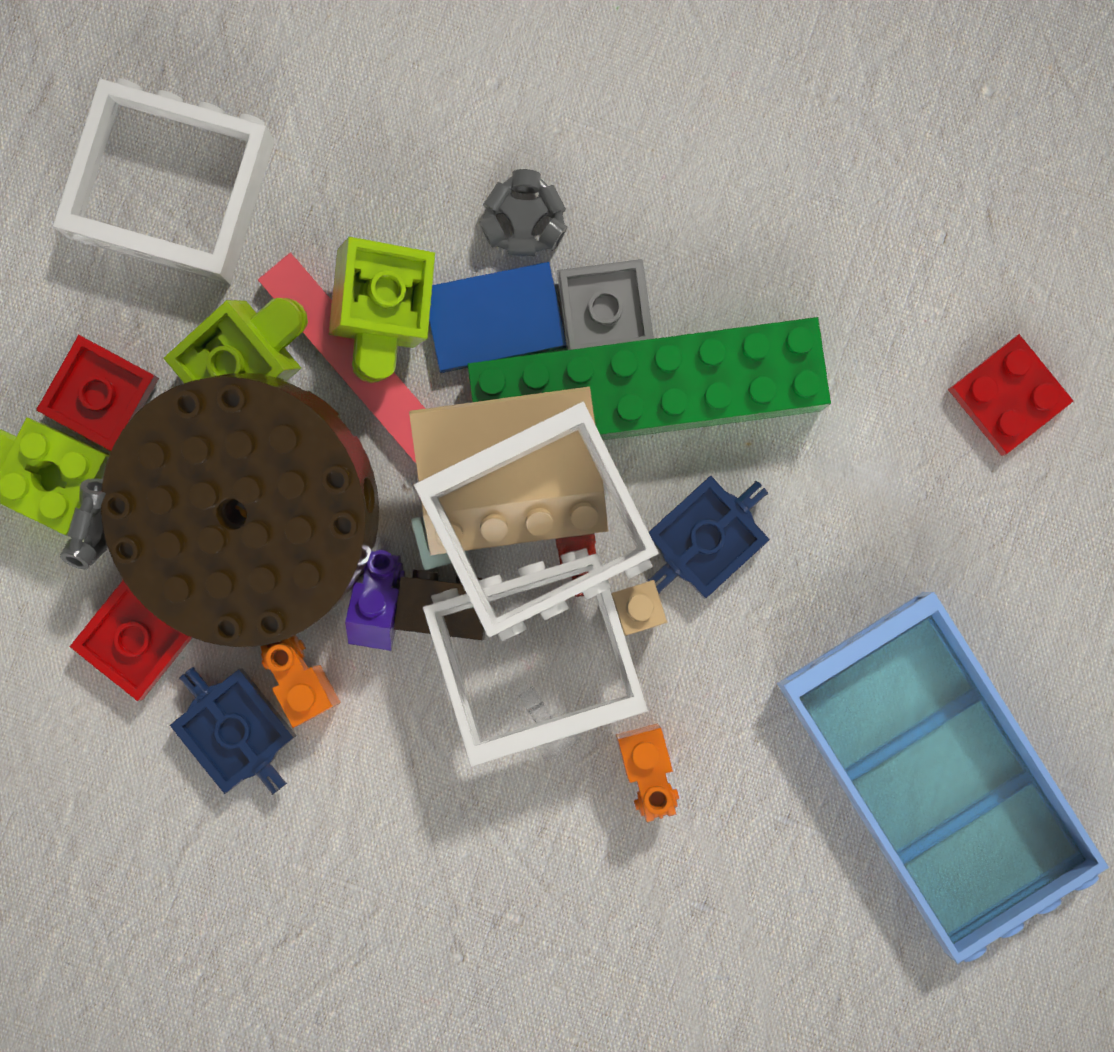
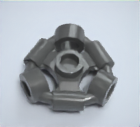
(524, 214)
(86, 527)

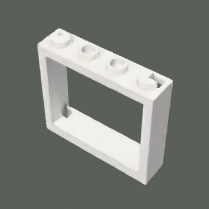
(89, 154)
(507, 452)
(555, 728)

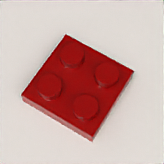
(96, 392)
(1010, 395)
(129, 643)

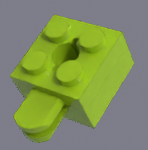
(380, 302)
(241, 341)
(44, 473)

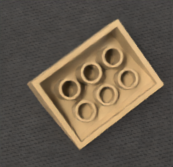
(529, 500)

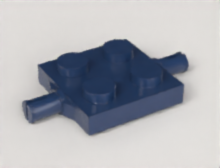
(708, 536)
(233, 730)

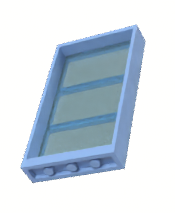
(943, 777)

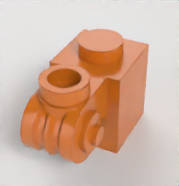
(301, 689)
(647, 762)

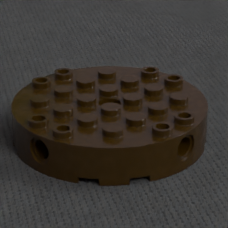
(192, 551)

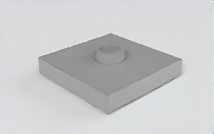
(605, 304)

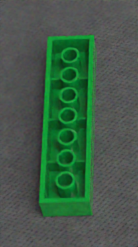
(677, 378)

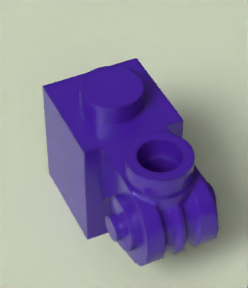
(374, 602)

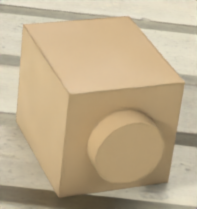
(639, 607)

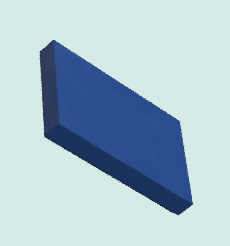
(495, 317)

